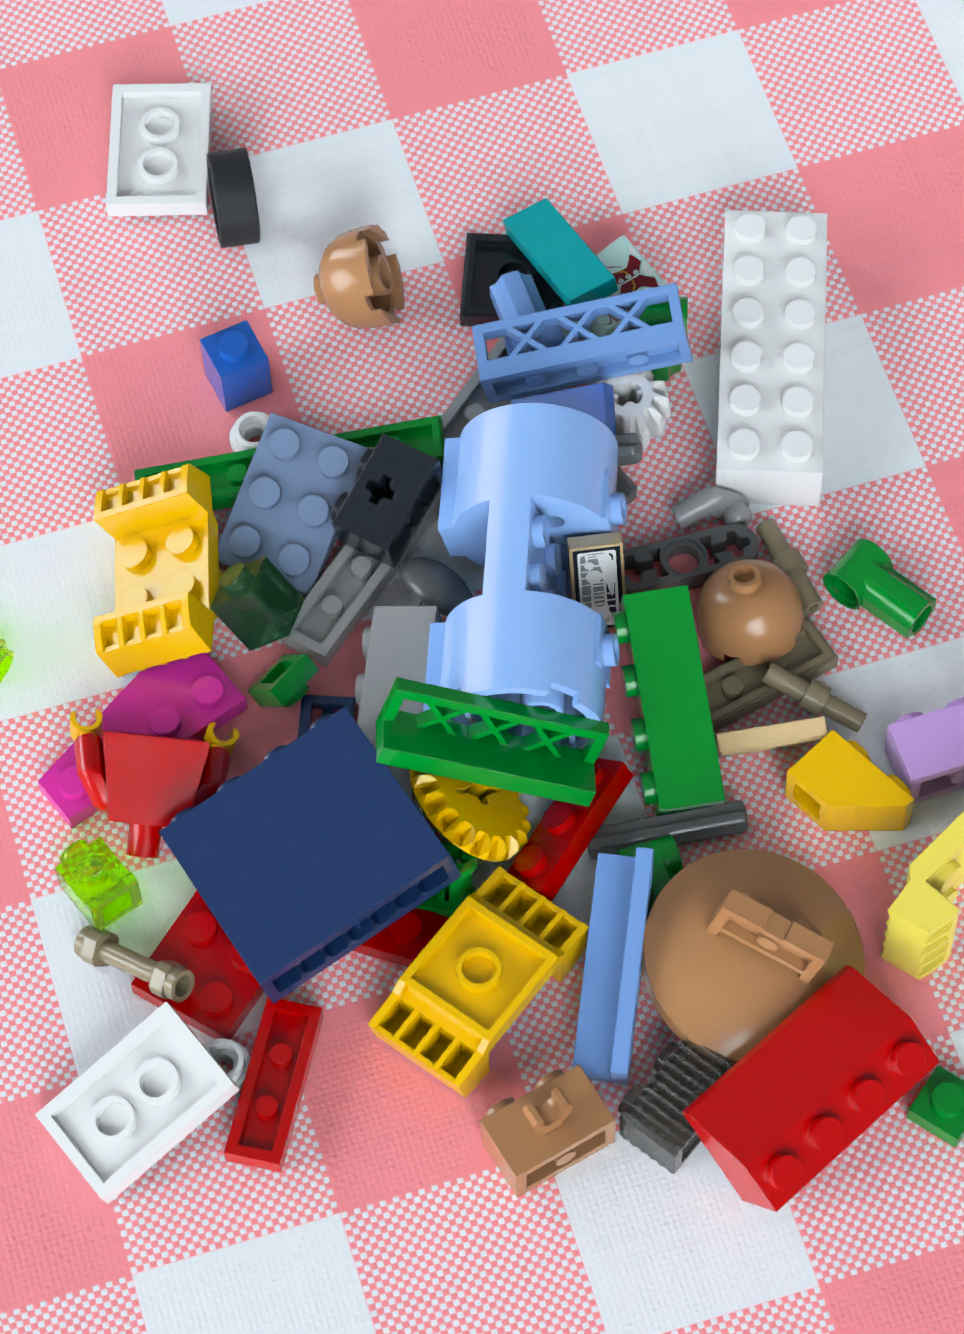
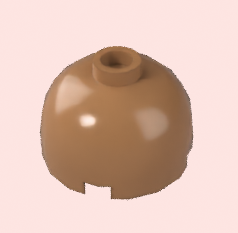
(360, 280)
(749, 612)

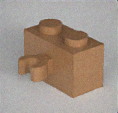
(547, 1129)

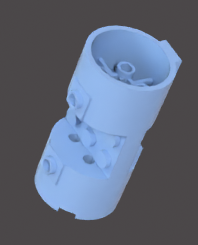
(509, 502)

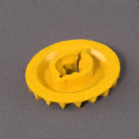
(480, 822)

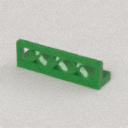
(485, 750)

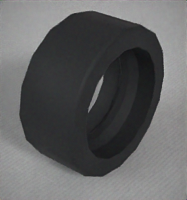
(233, 197)

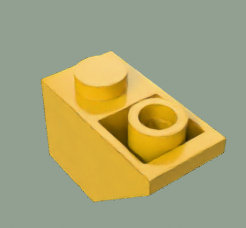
(846, 791)

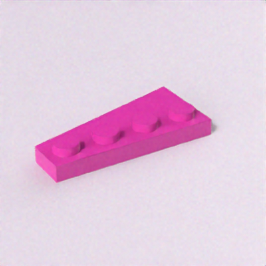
(162, 701)

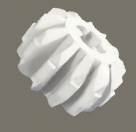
(640, 405)

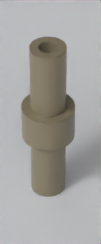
(791, 563)
(814, 697)

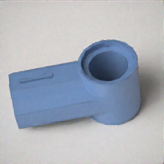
(517, 296)

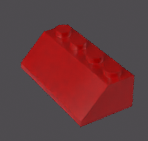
(810, 1089)

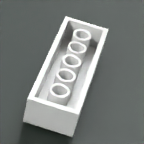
(772, 357)

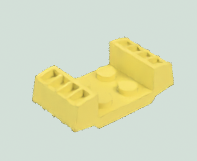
(923, 914)

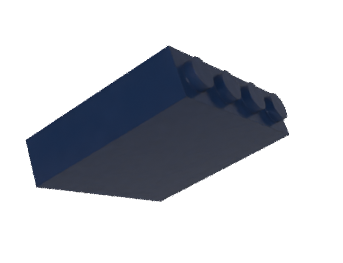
(309, 854)

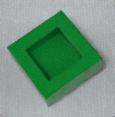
(284, 681)
(941, 1106)

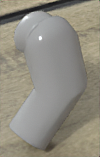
(713, 502)

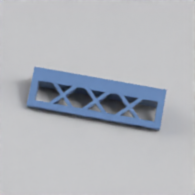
(585, 360)
(613, 966)

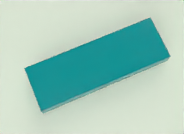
(559, 254)

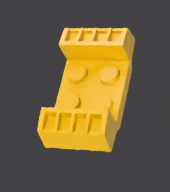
(161, 570)
(478, 979)

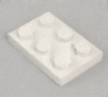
(159, 149)
(137, 1102)

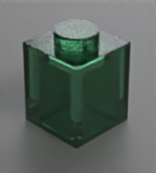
(257, 602)

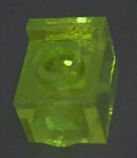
(101, 897)

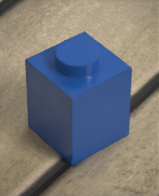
(236, 365)

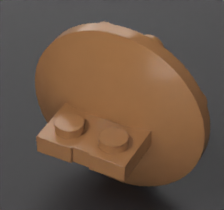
(743, 947)

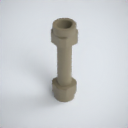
(166, 978)

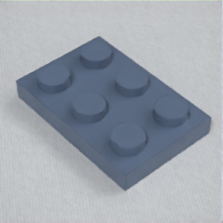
(290, 501)

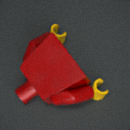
(147, 776)

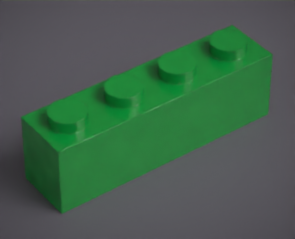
(670, 701)

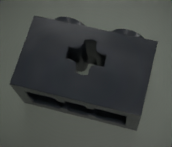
(387, 528)

